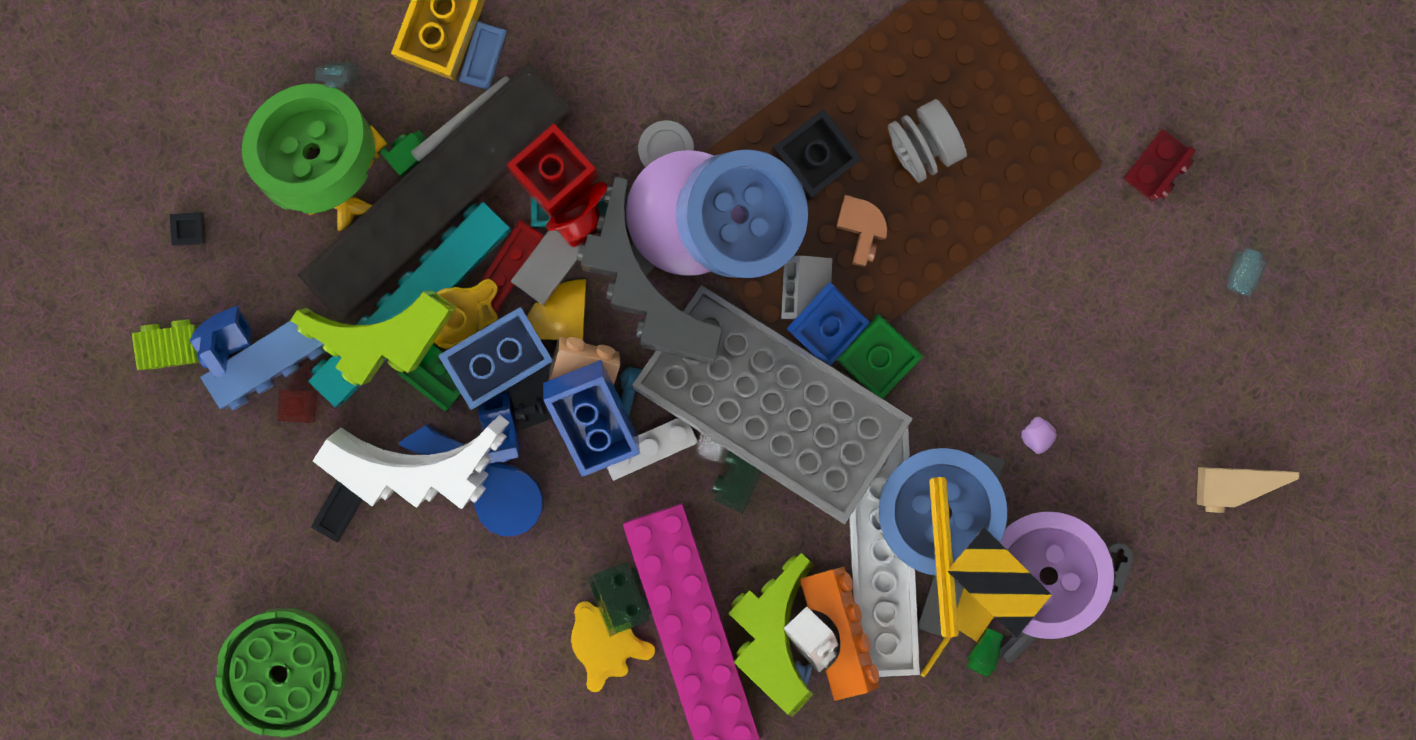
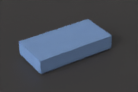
(483, 55)

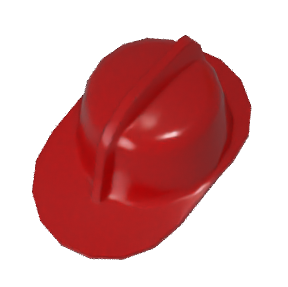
(579, 216)

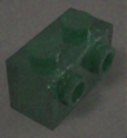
(737, 484)
(619, 598)

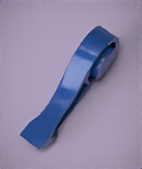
(511, 496)

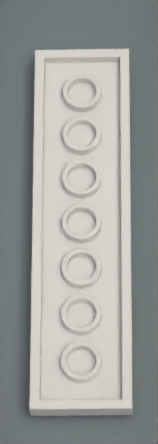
(884, 583)

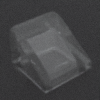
(710, 450)

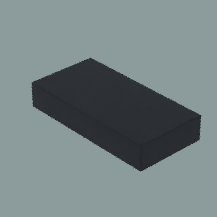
(337, 512)

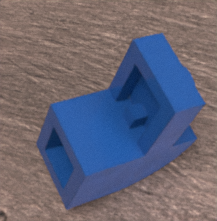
(220, 337)
(488, 412)

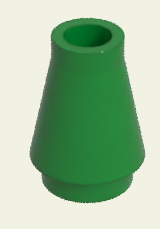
(985, 654)

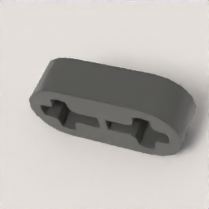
(1122, 568)

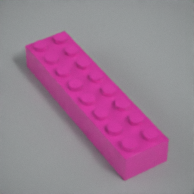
(690, 626)

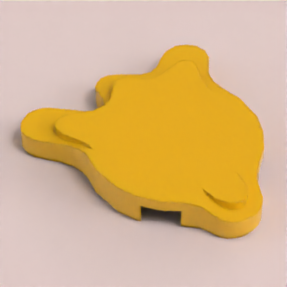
(471, 314)
(599, 652)

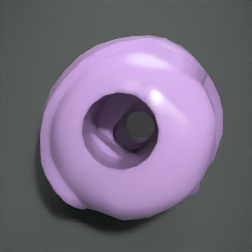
(1039, 435)

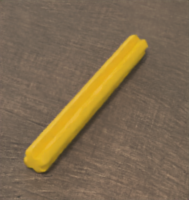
(943, 556)

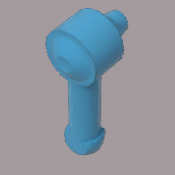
(627, 378)

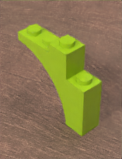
(365, 347)
(769, 657)

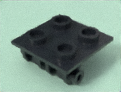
(528, 398)

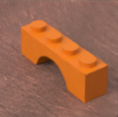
(853, 669)

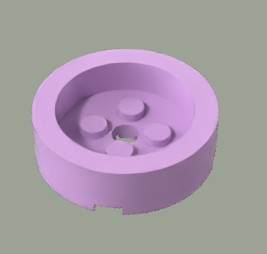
(1081, 565)

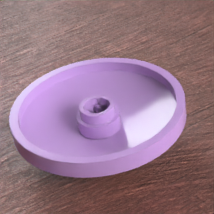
(653, 212)

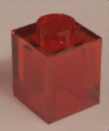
(297, 406)

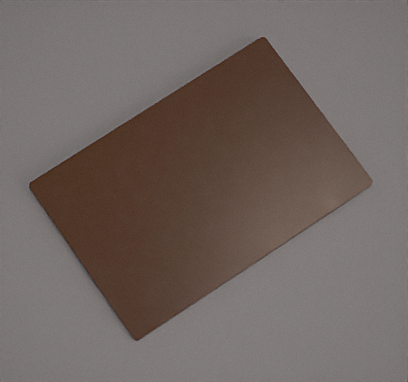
(1014, 135)

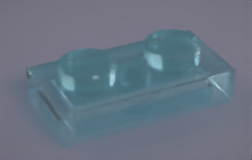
(336, 73)

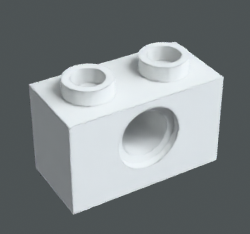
(813, 639)

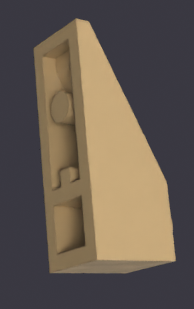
(1234, 487)

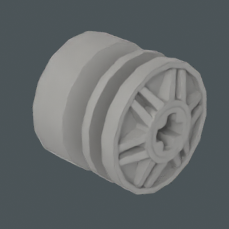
(924, 142)

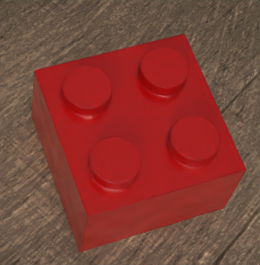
(552, 170)

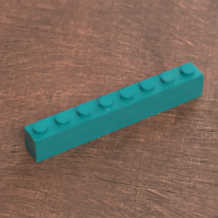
(440, 269)

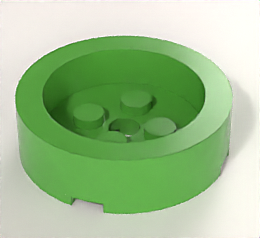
(280, 140)
(313, 664)

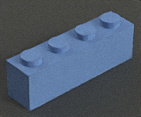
(260, 364)

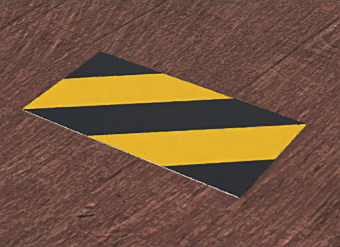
(999, 582)

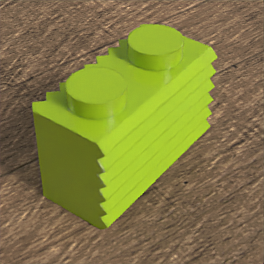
(164, 347)

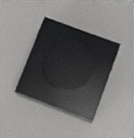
(187, 229)

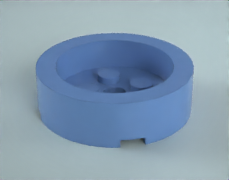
(773, 218)
(907, 513)

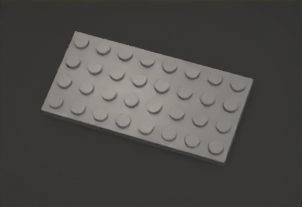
(778, 408)

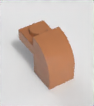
(867, 221)

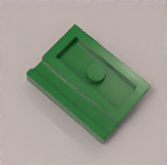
(433, 380)

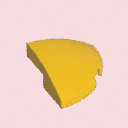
(561, 313)

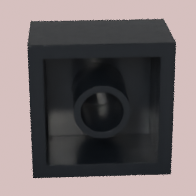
(816, 153)

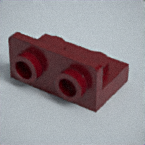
(1159, 165)

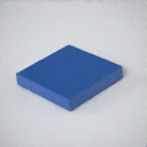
(828, 324)

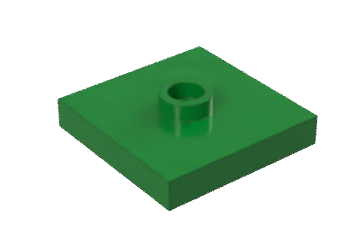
(879, 357)

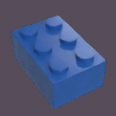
(591, 418)

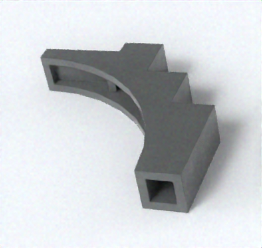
(665, 325)

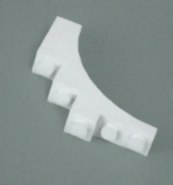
(379, 472)

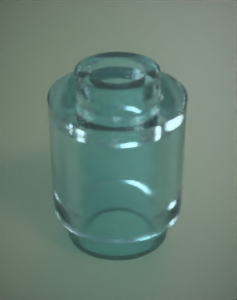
(1246, 272)

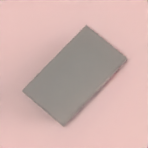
(546, 267)

